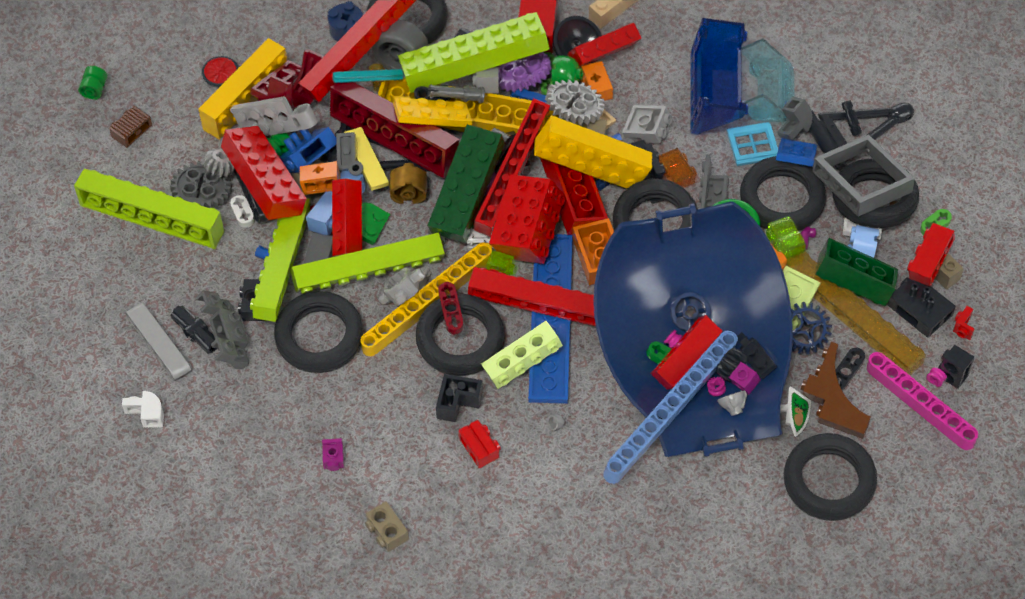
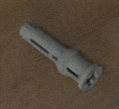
(464, 93)

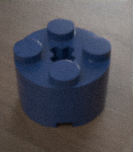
(342, 18)

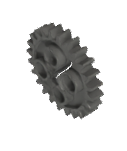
(188, 182)

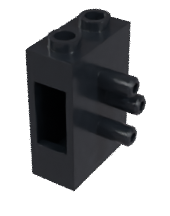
(921, 306)

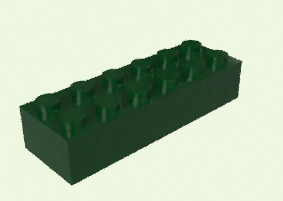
(466, 183)

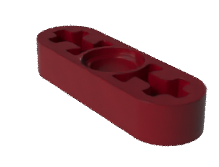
(453, 300)

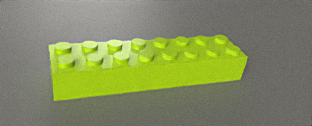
(474, 52)
(149, 208)

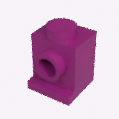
(333, 454)

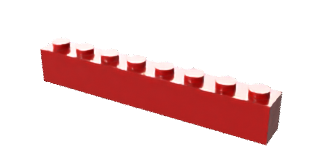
(353, 46)
(512, 164)
(532, 296)

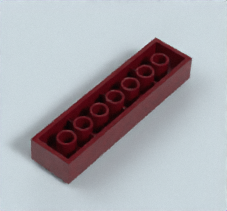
(377, 118)

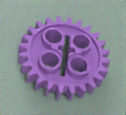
(524, 72)

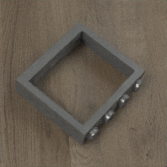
(843, 190)

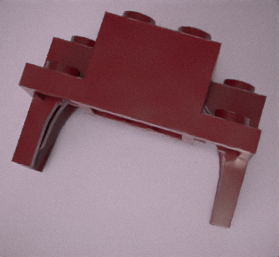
(281, 81)

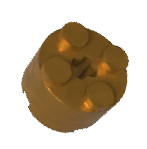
(408, 184)

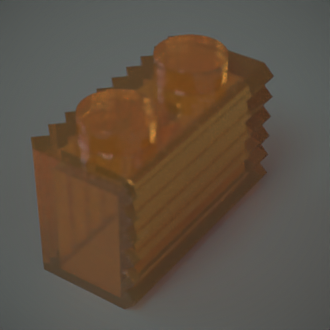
(677, 168)

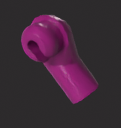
(806, 233)

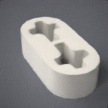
(244, 210)

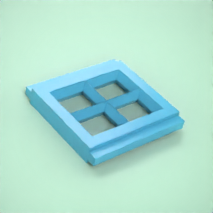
(749, 130)

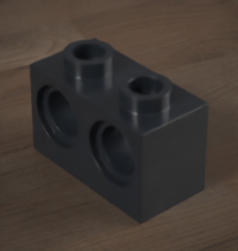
(956, 365)

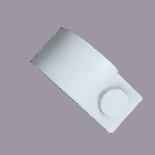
(148, 406)

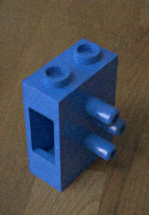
(307, 149)

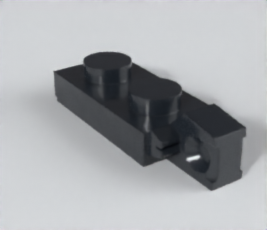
(756, 356)

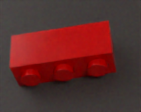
(931, 254)

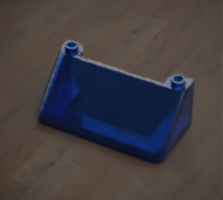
(716, 75)

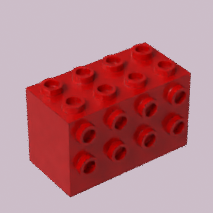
(527, 218)

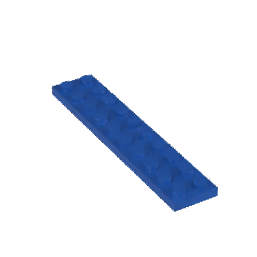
(550, 377)

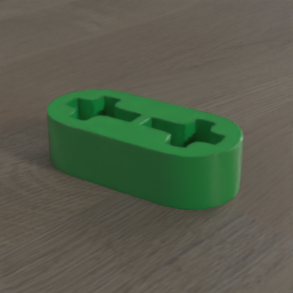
(662, 349)

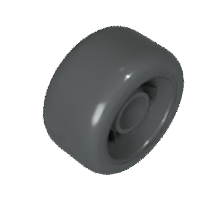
(397, 40)

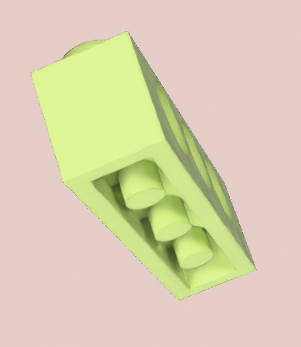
(512, 354)

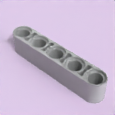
(158, 340)

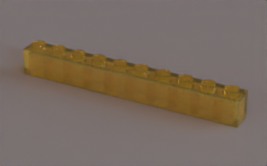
(861, 318)

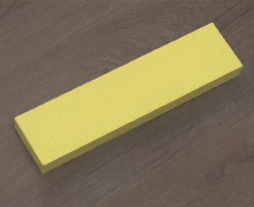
(372, 169)

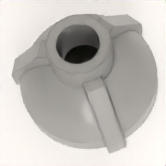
(733, 402)

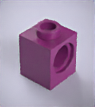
(744, 378)

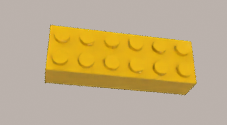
(236, 90)
(592, 153)

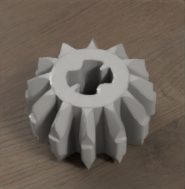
(218, 163)

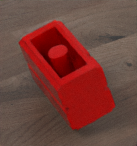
(479, 444)

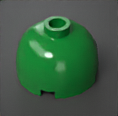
(566, 69)

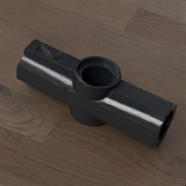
(194, 328)

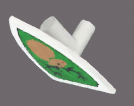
(797, 411)

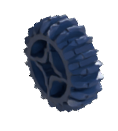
(809, 336)

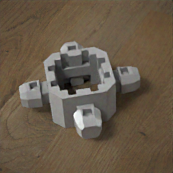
(401, 286)

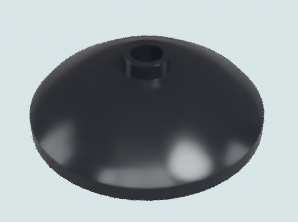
(573, 30)

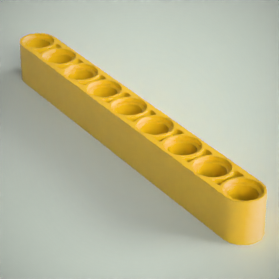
(418, 302)

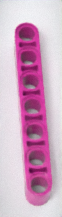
(925, 409)

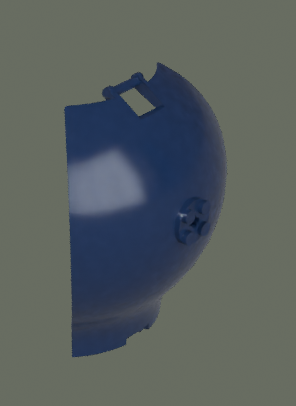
(718, 270)

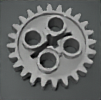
(583, 109)

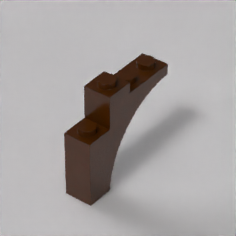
(835, 408)

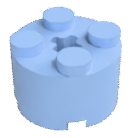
(864, 239)

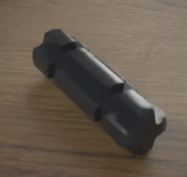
(851, 118)

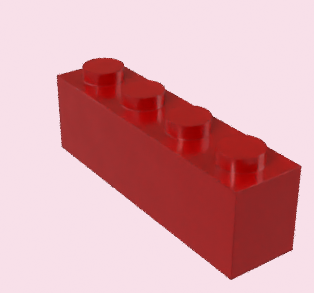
(606, 45)
(346, 216)
(686, 352)

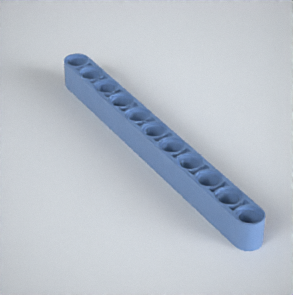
(667, 412)

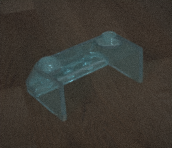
(775, 81)

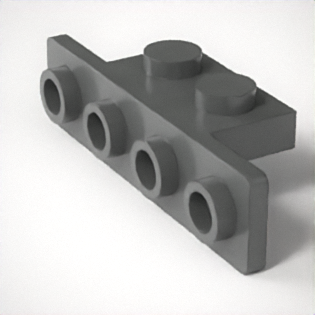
(714, 186)

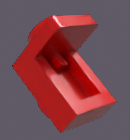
(961, 327)

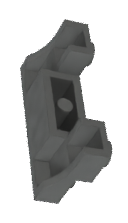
(227, 329)

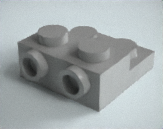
(647, 123)

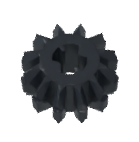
(730, 362)

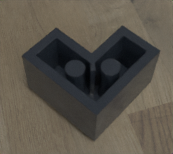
(457, 392)

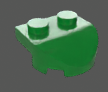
(372, 222)

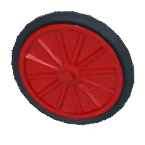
(218, 70)

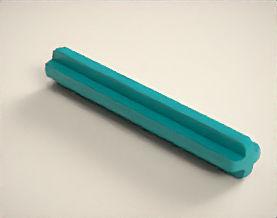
(364, 76)

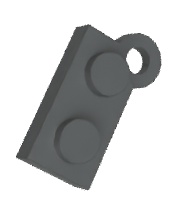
(347, 153)

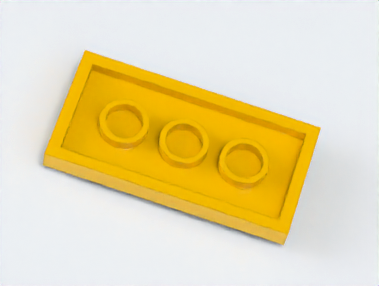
(432, 112)

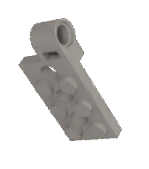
(296, 120)

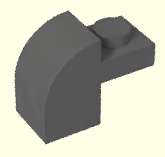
(798, 116)

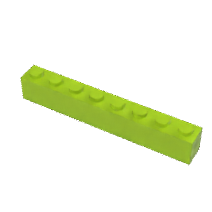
(367, 262)
(278, 266)

